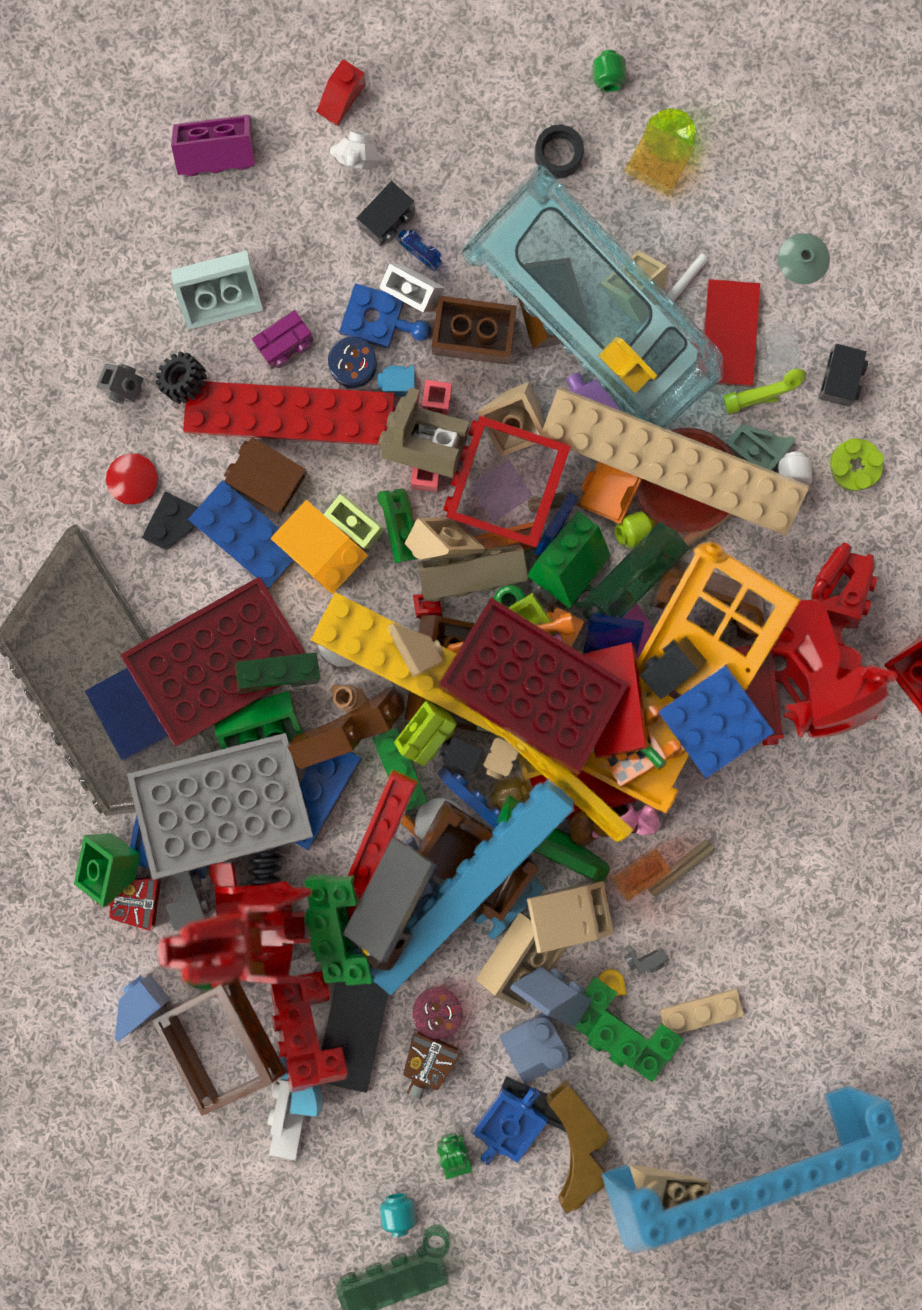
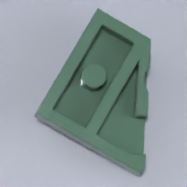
(759, 446)

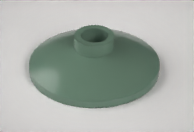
(796, 267)

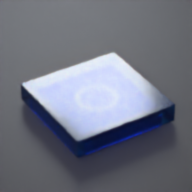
(556, 523)
(611, 631)

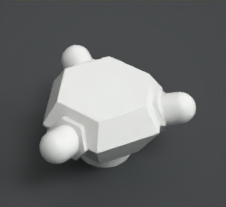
(358, 152)

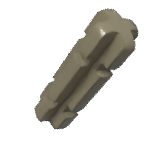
(534, 501)

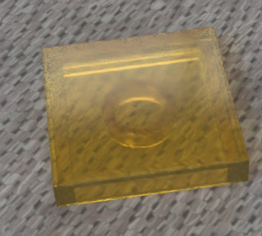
(659, 159)

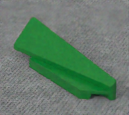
(561, 850)

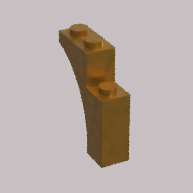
(584, 1135)

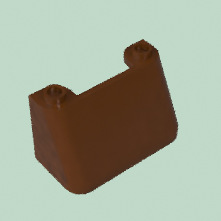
(721, 588)
(453, 839)

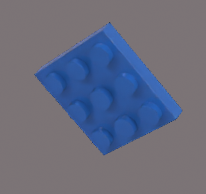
(716, 721)

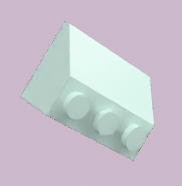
(217, 290)

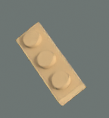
(702, 1011)

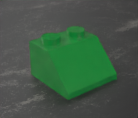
(105, 867)

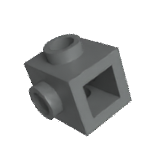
(120, 383)

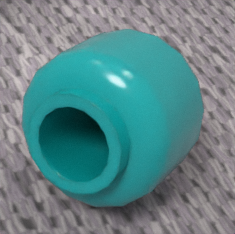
(397, 1214)

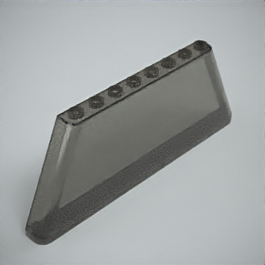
(66, 640)

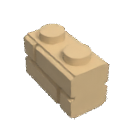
(500, 759)

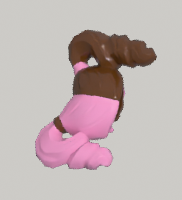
(643, 822)

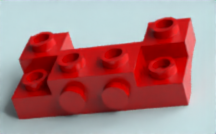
(298, 1038)

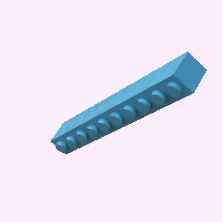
(478, 879)

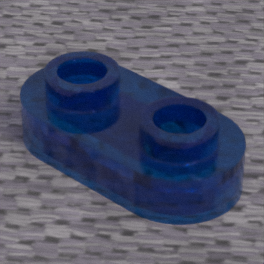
(427, 255)

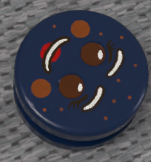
(352, 362)

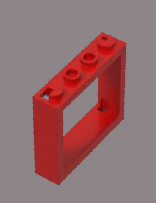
(468, 455)

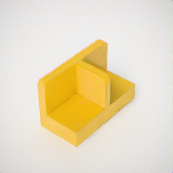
(626, 364)

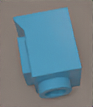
(397, 379)

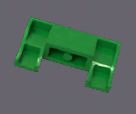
(327, 921)
(621, 1040)

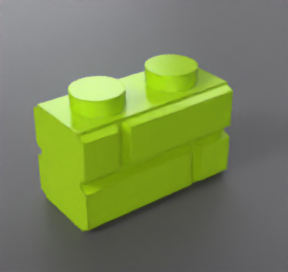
(425, 733)

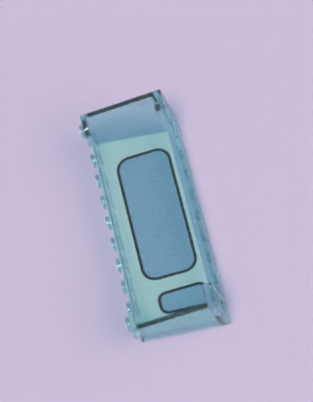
(592, 292)

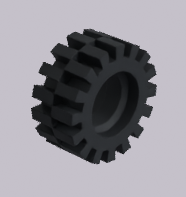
(173, 370)

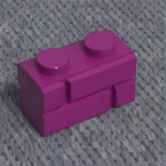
(283, 340)

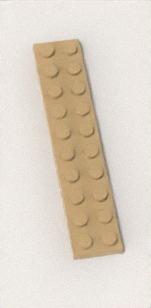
(674, 461)

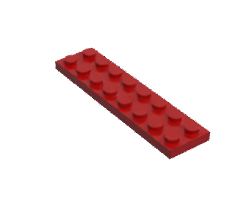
(289, 413)

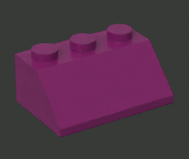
(213, 145)

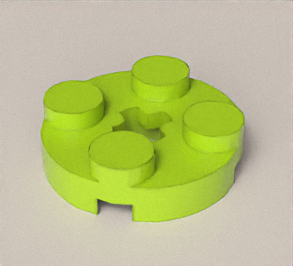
(870, 459)

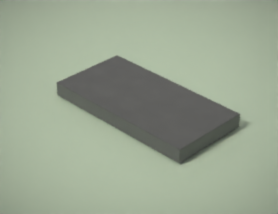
(389, 899)

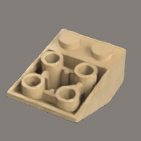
(570, 916)
(669, 1186)

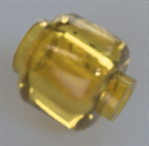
(512, 786)

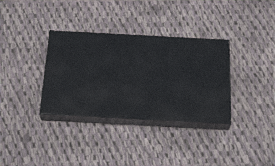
(356, 1027)

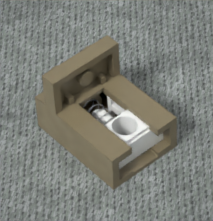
(423, 437)

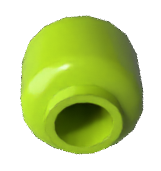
(633, 529)

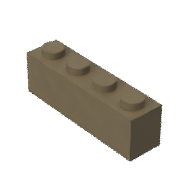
(472, 572)

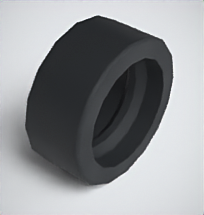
(564, 132)

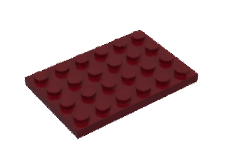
(191, 665)
(533, 686)

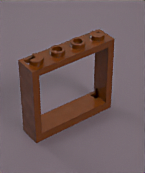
(249, 1032)

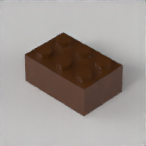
(473, 330)

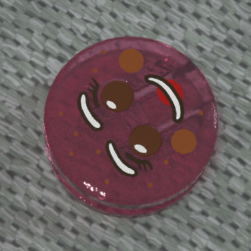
(437, 1012)

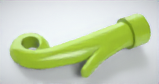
(764, 394)

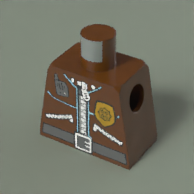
(428, 1063)

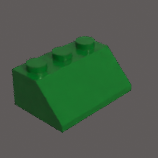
(571, 560)
(259, 721)

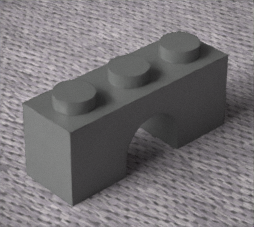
(191, 904)

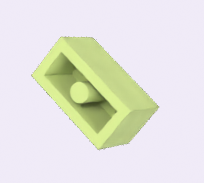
(354, 521)

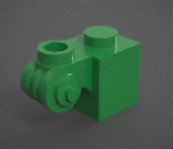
(454, 1155)

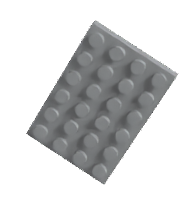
(219, 806)

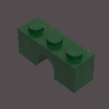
(275, 671)

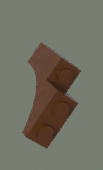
(348, 730)

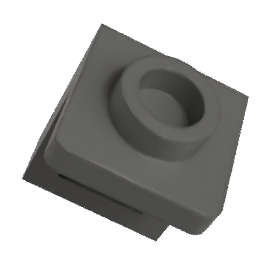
(653, 961)

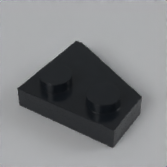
(169, 521)

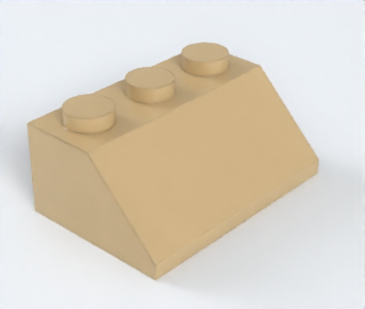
(515, 959)

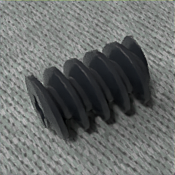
(266, 867)

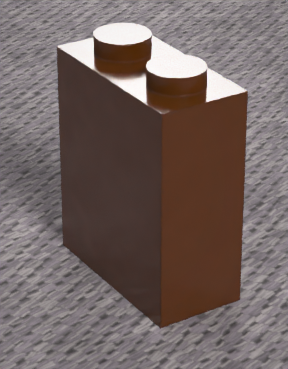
(265, 476)

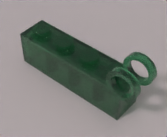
(635, 573)
(399, 1279)

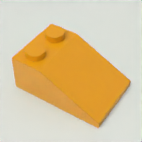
(319, 547)

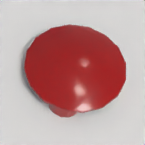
(131, 479)

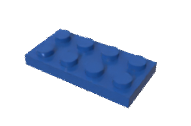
(242, 533)

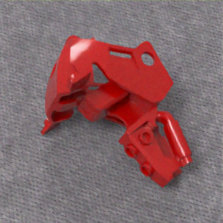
(828, 672)
(246, 937)

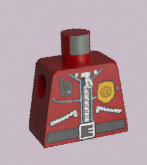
(137, 903)

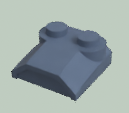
(535, 1047)

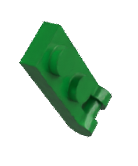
(398, 522)

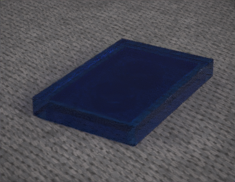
(125, 714)

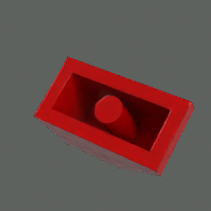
(341, 92)

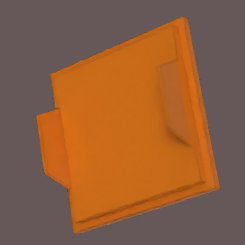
(608, 492)

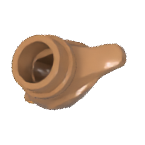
(348, 697)

